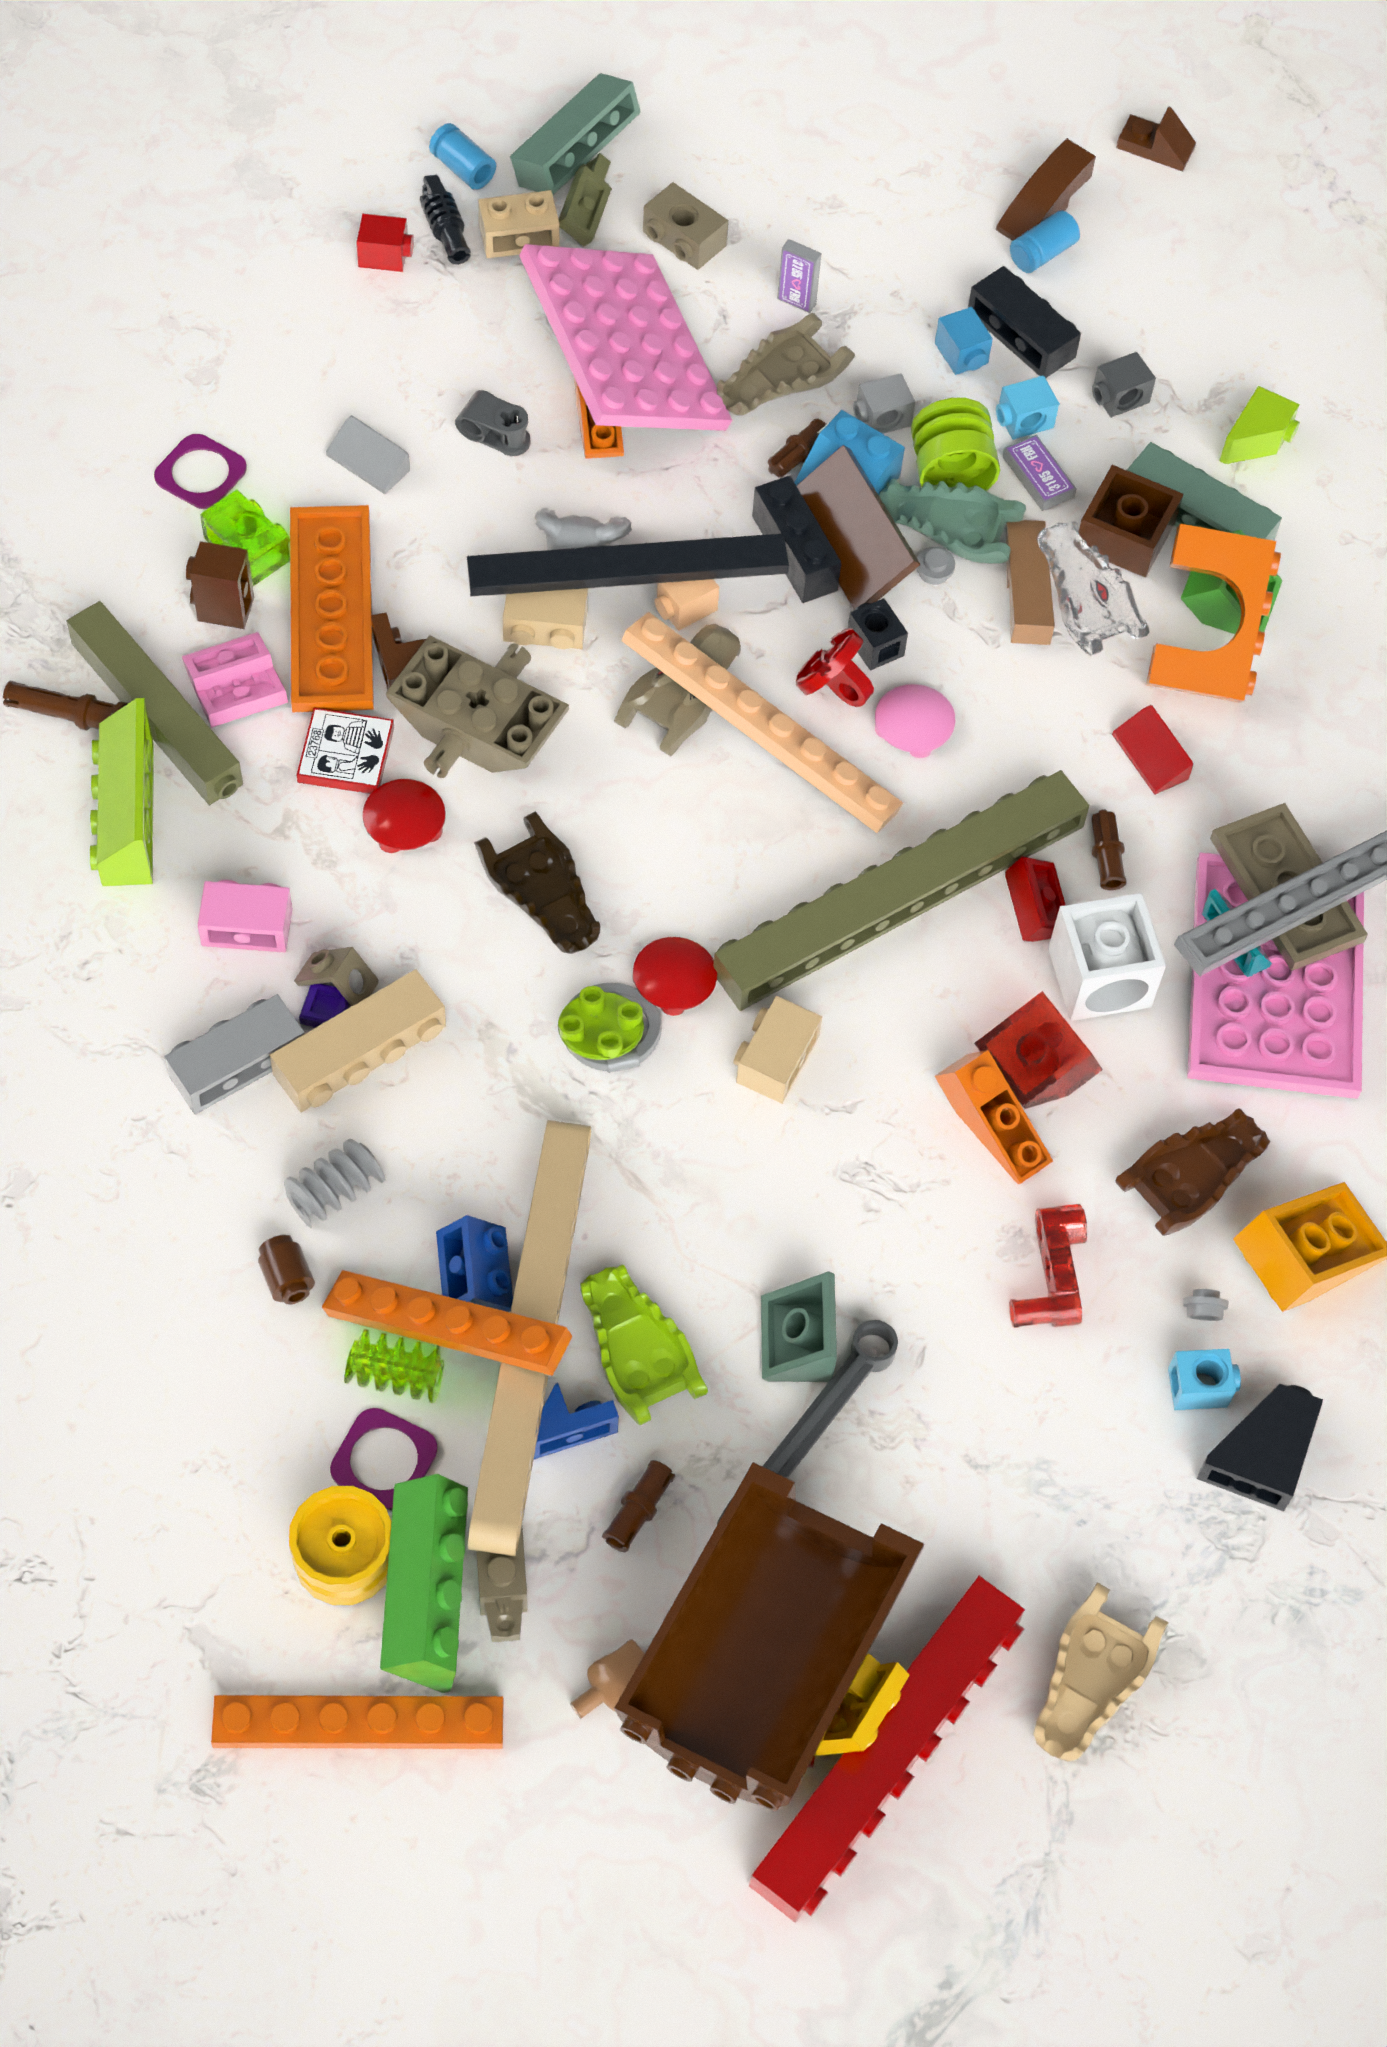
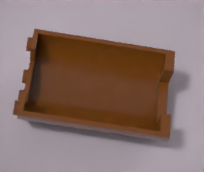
(763, 1642)

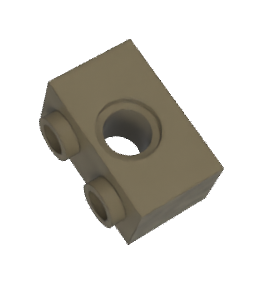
(685, 226)

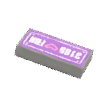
(799, 275)
(1039, 472)

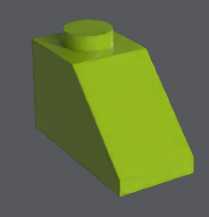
(1261, 427)

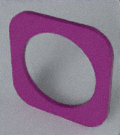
(204, 500)
(373, 1419)

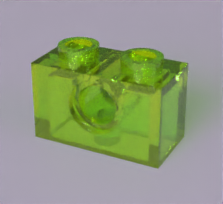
(244, 525)

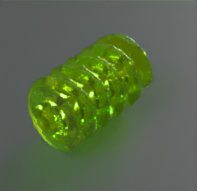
(395, 1365)

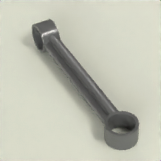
(832, 1399)

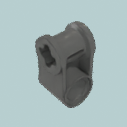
(491, 419)

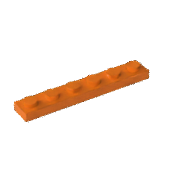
(448, 1322)
(358, 1722)

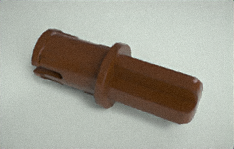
(795, 450)
(1108, 850)

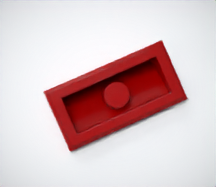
(1154, 750)
(1035, 897)

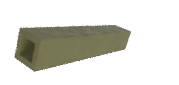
(172, 719)

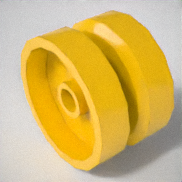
(338, 1518)

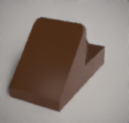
(1162, 143)
(391, 652)

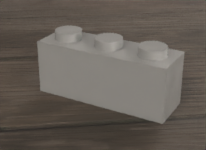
(231, 1053)

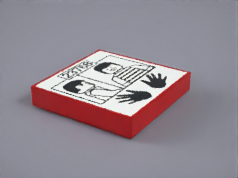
(345, 751)

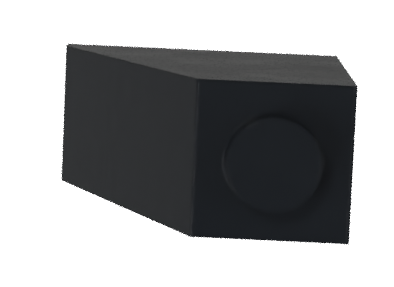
(1266, 1448)

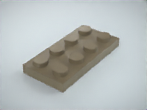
(1270, 851)

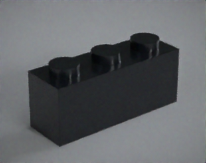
(1024, 322)
(811, 558)

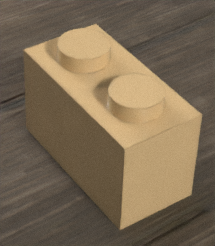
(546, 618)
(778, 1048)

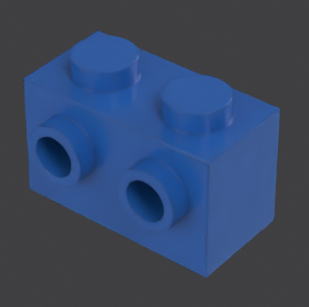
(475, 1263)

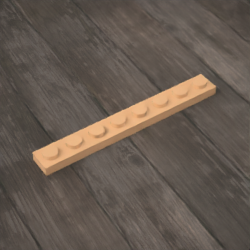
(762, 722)

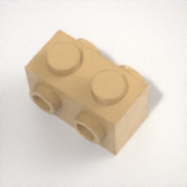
(516, 221)

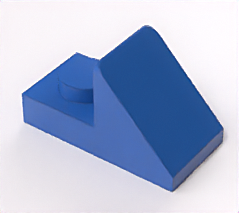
(564, 1430)

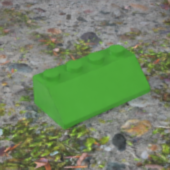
(425, 1581)

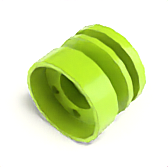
(955, 444)

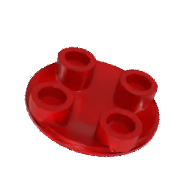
(404, 815)
(674, 974)

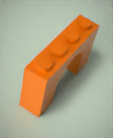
(1246, 567)

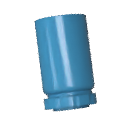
(462, 156)
(1044, 241)

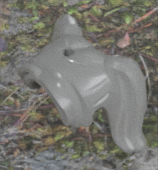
(580, 531)

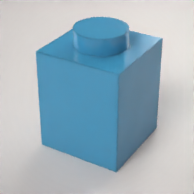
(963, 340)

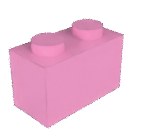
(245, 916)

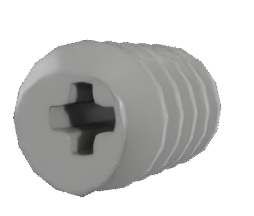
(332, 1180)

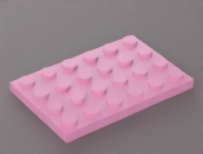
(624, 338)
(1279, 1024)

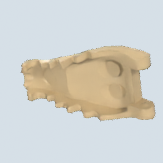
(1093, 1676)

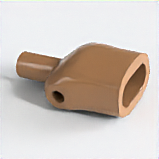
(609, 1678)

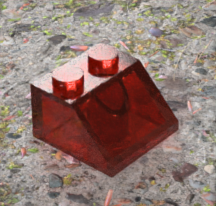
(1039, 1053)

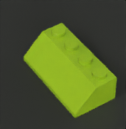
(124, 798)

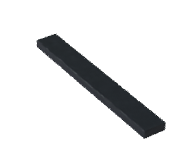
(627, 564)

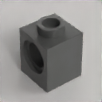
(1123, 384)

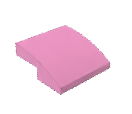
(234, 679)

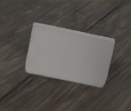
(369, 455)

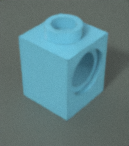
(1027, 407)
(1190, 1392)

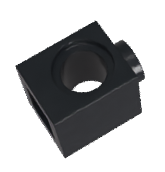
(890, 636)

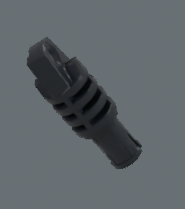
(444, 219)

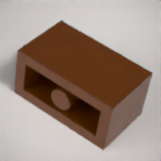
(221, 584)

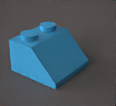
(876, 453)

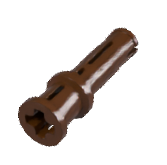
(82, 710)

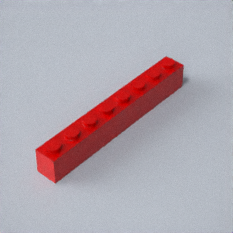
(862, 1781)

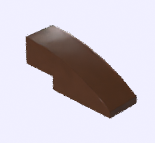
(1048, 189)

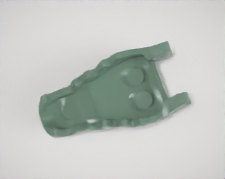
(956, 517)

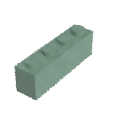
(575, 134)
(1205, 499)

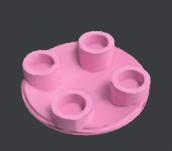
(915, 719)

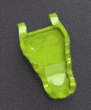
(638, 1345)

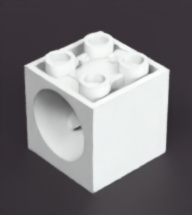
(1106, 956)

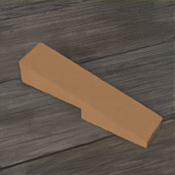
(1028, 585)

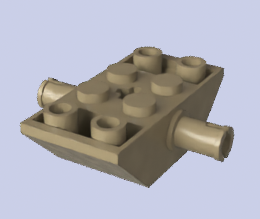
(474, 708)

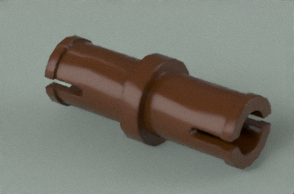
(638, 1506)

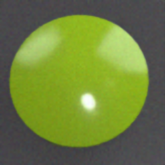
(601, 1024)

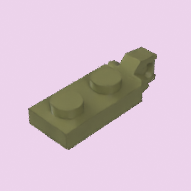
(586, 200)

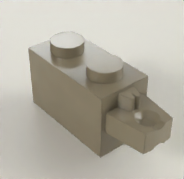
(503, 1592)

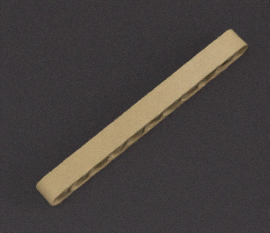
(537, 1295)

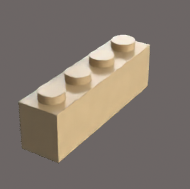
(358, 1041)

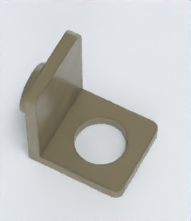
(336, 967)

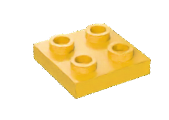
(864, 1707)

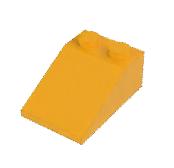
(1311, 1245)

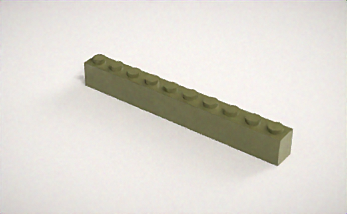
(899, 889)

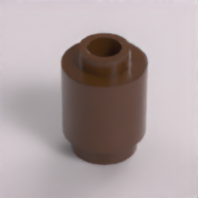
(285, 1269)

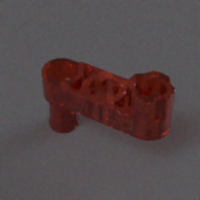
(1055, 1231)

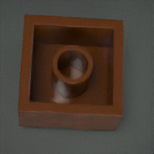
(1130, 519)

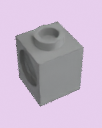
(885, 404)

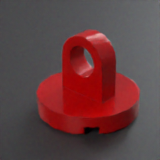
(837, 670)

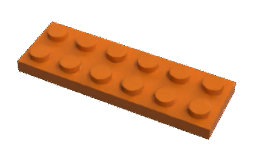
(331, 608)

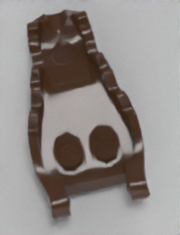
(1193, 1170)

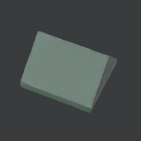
(800, 1331)

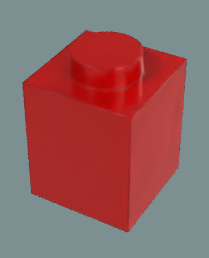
(383, 242)

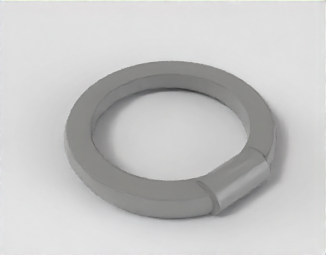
(645, 1048)

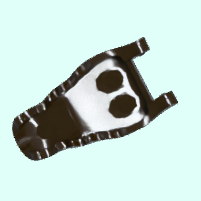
(544, 884)

